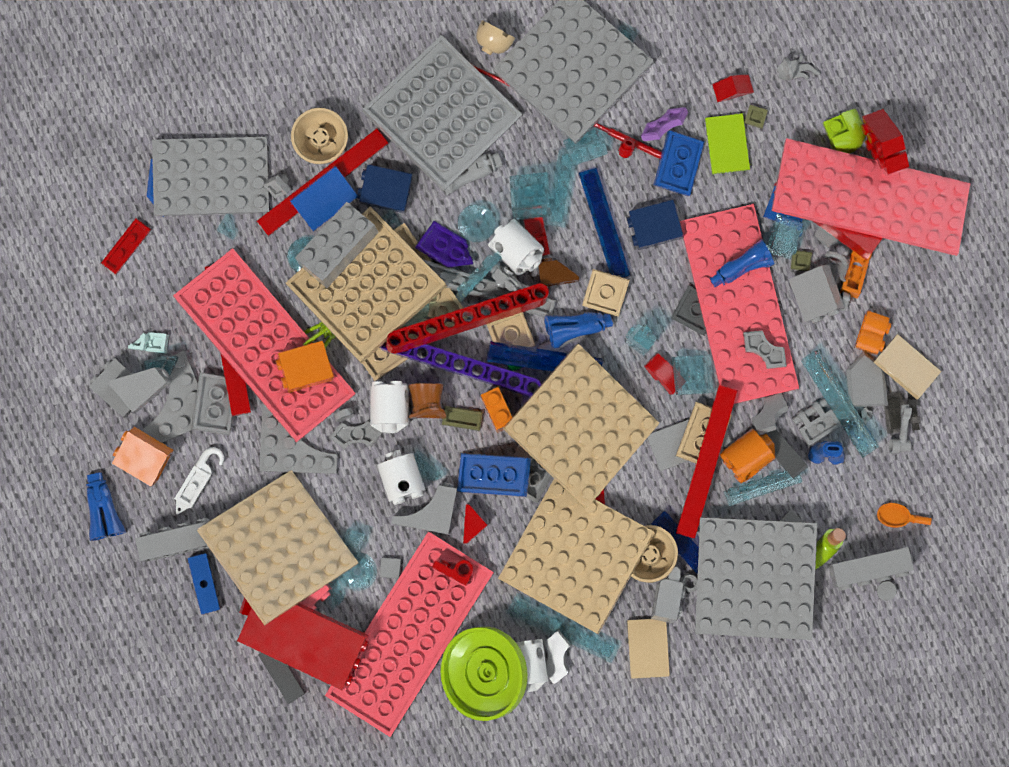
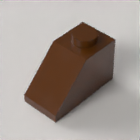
(555, 273)

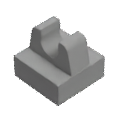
(277, 186)

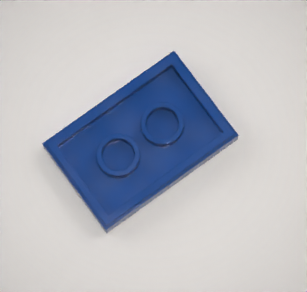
(678, 163)
(323, 198)

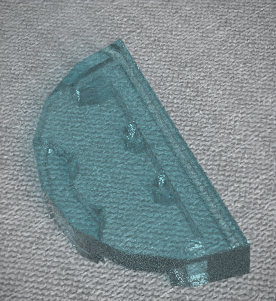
(427, 468)
(337, 593)

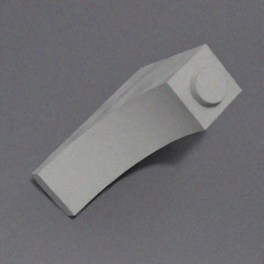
(436, 515)

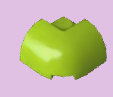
(845, 131)

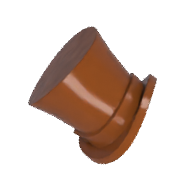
(426, 401)

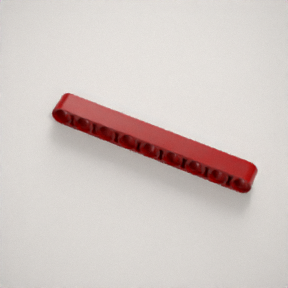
(460, 324)

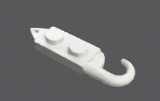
(196, 481)

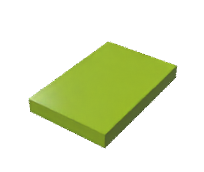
(727, 144)

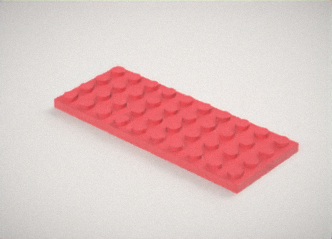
(863, 198)
(737, 306)
(250, 332)
(410, 634)

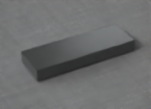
(787, 455)
(283, 678)

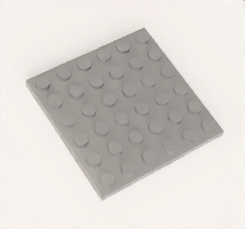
(573, 67)
(442, 113)
(756, 578)

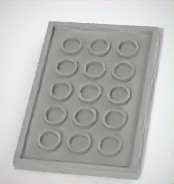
(210, 176)

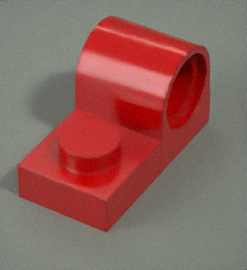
(444, 567)

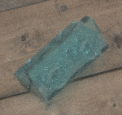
(588, 148)

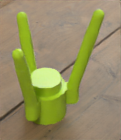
(323, 330)

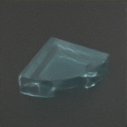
(227, 227)

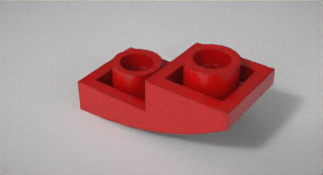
(662, 371)

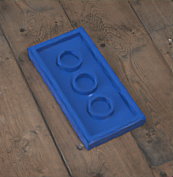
(494, 475)

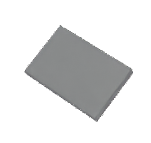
(212, 405)

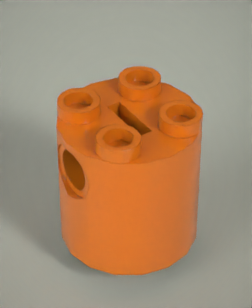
(748, 455)

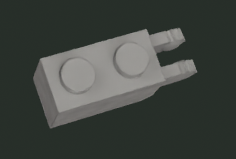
(668, 598)

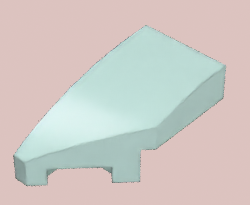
(151, 342)

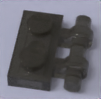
(893, 413)

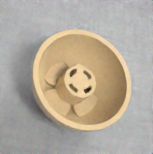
(319, 125)
(665, 555)

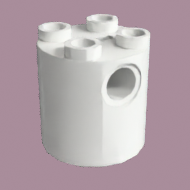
(517, 247)
(389, 406)
(397, 470)
(535, 661)

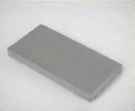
(666, 443)

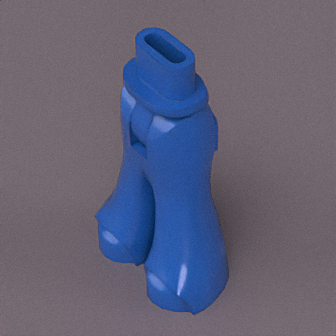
(755, 257)
(568, 327)
(830, 449)
(100, 497)

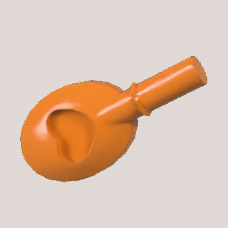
(897, 516)

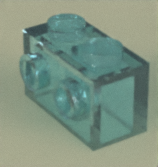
(785, 236)
(640, 339)

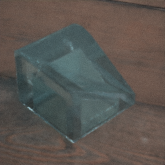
(354, 540)

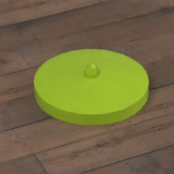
(484, 673)

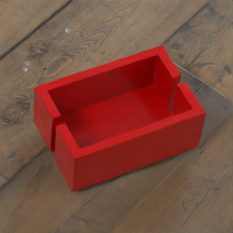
(884, 141)

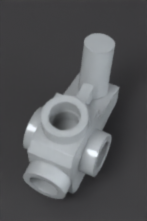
(506, 278)

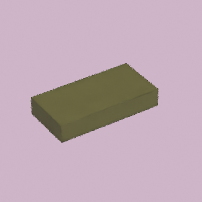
(462, 418)

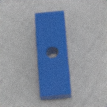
(201, 571)

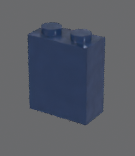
(385, 188)
(654, 225)

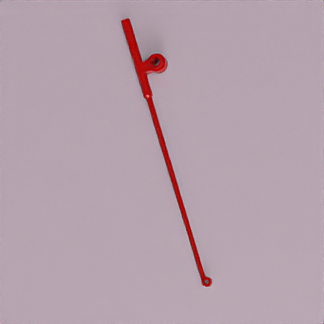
(627, 145)

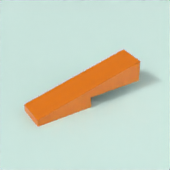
(855, 275)

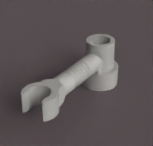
(901, 443)

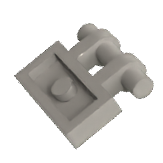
(819, 427)

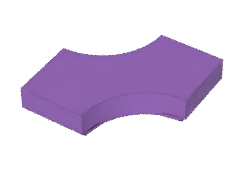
(656, 129)

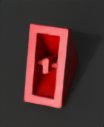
(732, 87)
(473, 524)

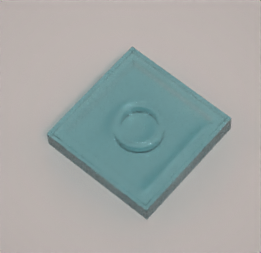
(692, 375)

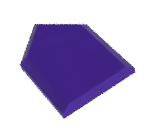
(444, 246)

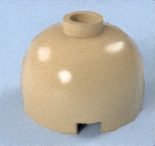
(493, 39)

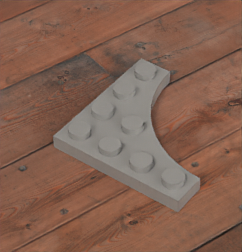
(179, 408)
(283, 454)

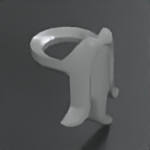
(792, 69)
(840, 265)

